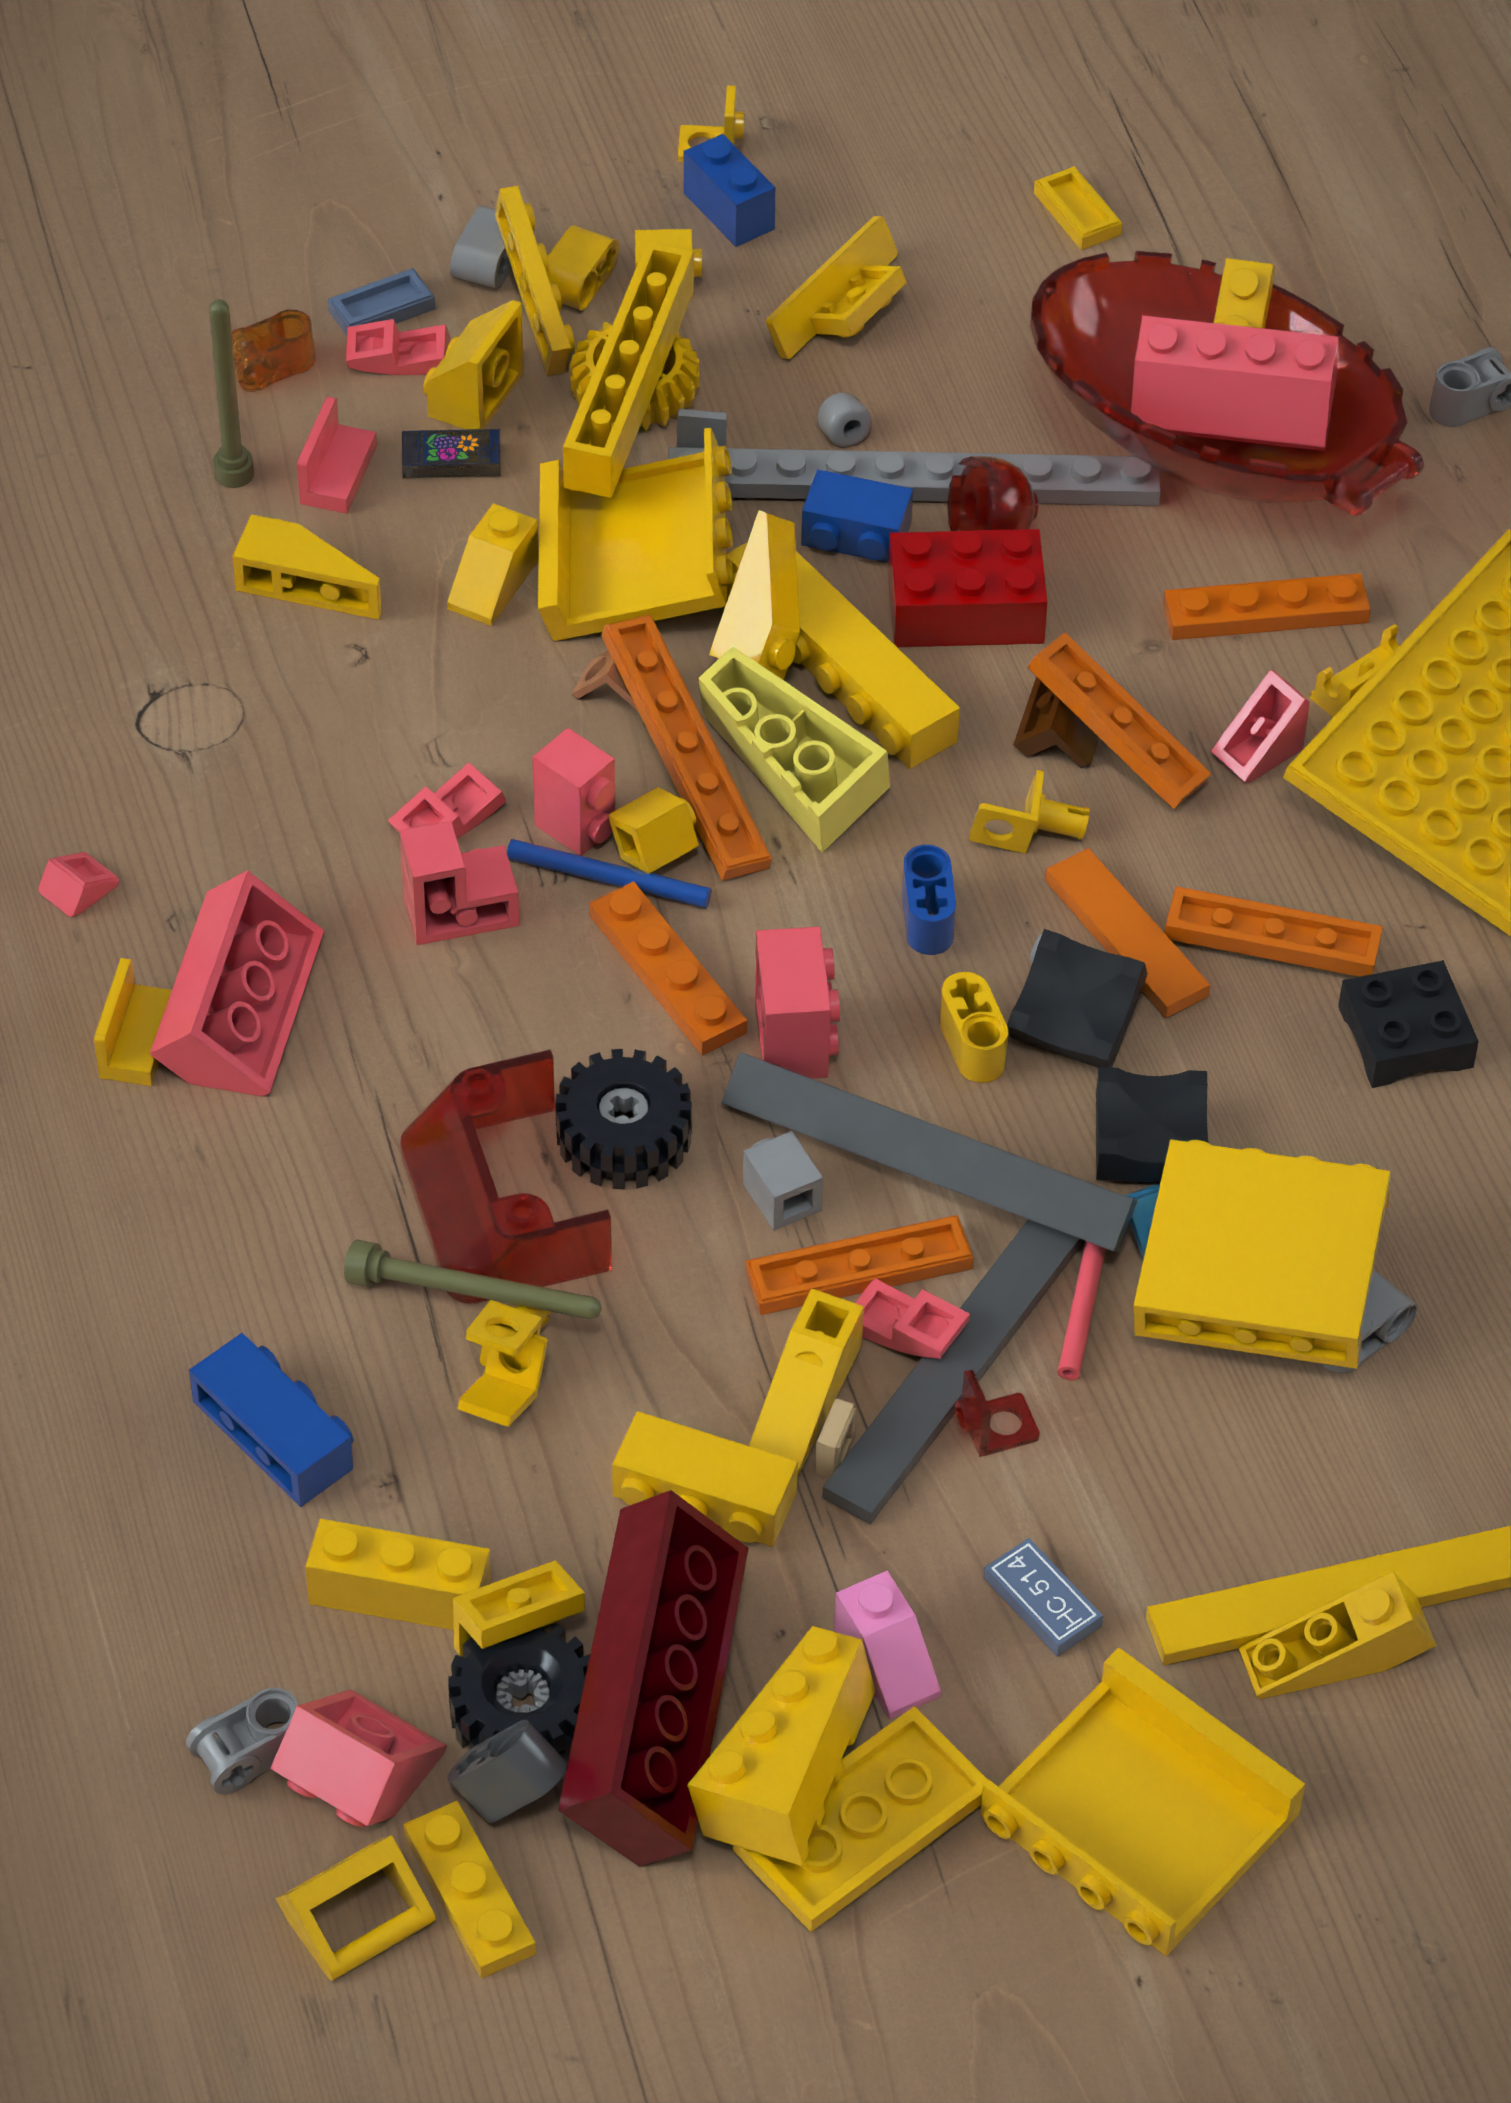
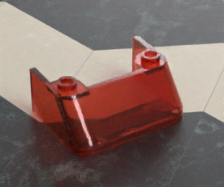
(457, 1196)

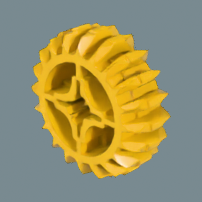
(672, 391)

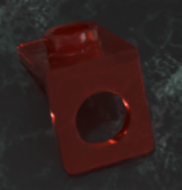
(975, 1418)

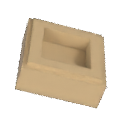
(835, 1438)

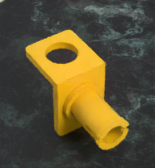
(1037, 814)
(521, 1318)

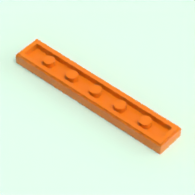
(686, 747)

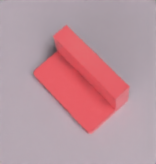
(333, 461)

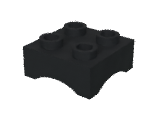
(1077, 1000)
(1408, 1022)
(1141, 1116)

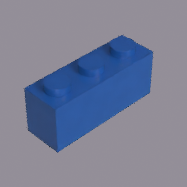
(272, 1418)

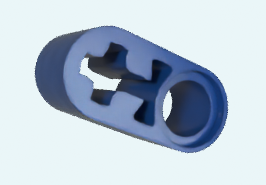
(925, 891)

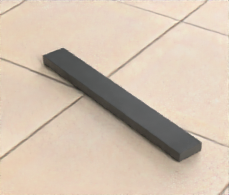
(930, 1152)
(929, 1392)

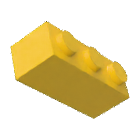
(723, 1479)
(392, 1573)

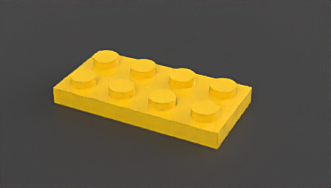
(886, 1808)

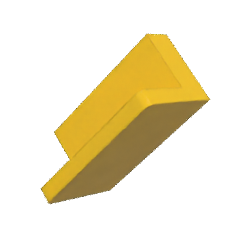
(129, 1028)
(516, 1605)

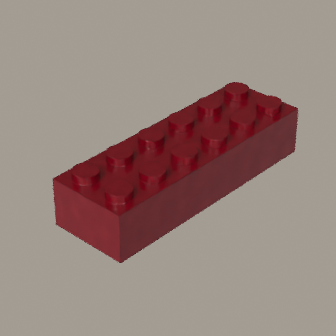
(654, 1678)

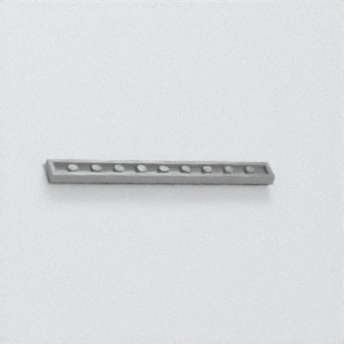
(1052, 477)

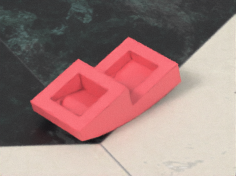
(385, 350)
(463, 799)
(907, 1324)

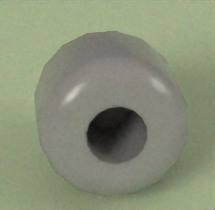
(844, 419)

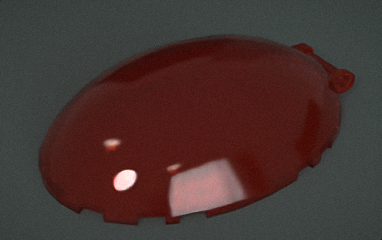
(1088, 336)

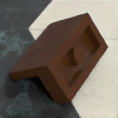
(1052, 723)

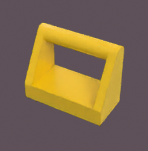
(378, 1855)

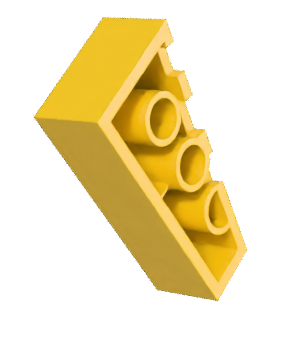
(786, 1750)

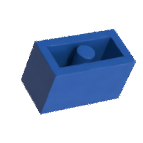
(729, 190)
(854, 515)

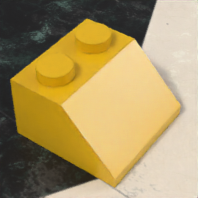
(478, 369)

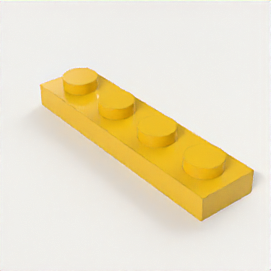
(529, 267)

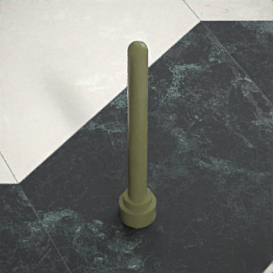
(233, 461)
(370, 1264)

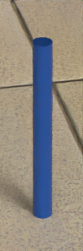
(608, 873)

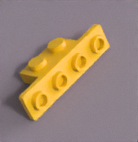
(841, 292)

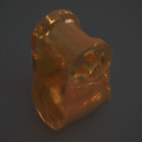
(273, 349)

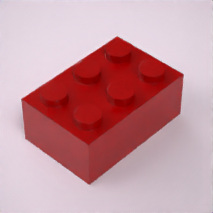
(967, 588)

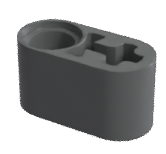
(507, 1771)

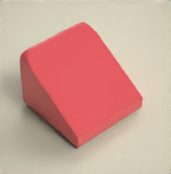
(75, 882)

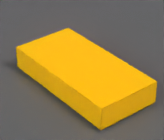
(1078, 208)

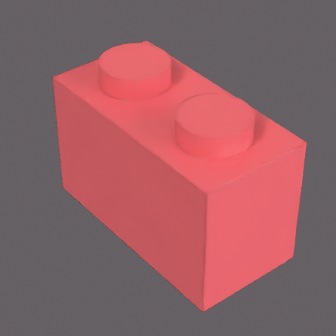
(574, 791)

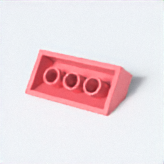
(1235, 382)
(237, 988)

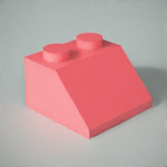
(355, 1757)

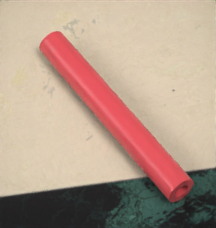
(1081, 1311)

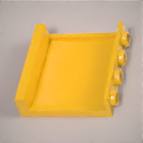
(642, 551)
(1261, 1253)
(1144, 1804)

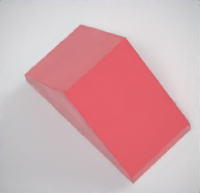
(1265, 729)

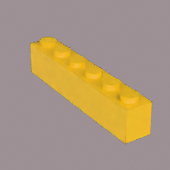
(628, 369)
(867, 671)

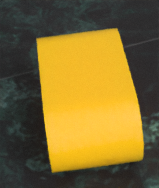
(581, 265)
(973, 1027)

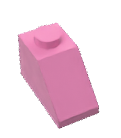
(891, 1640)

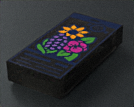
(451, 453)

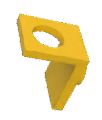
(732, 128)
(502, 1390)

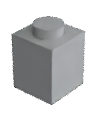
(782, 1180)

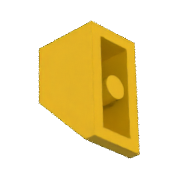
(494, 564)

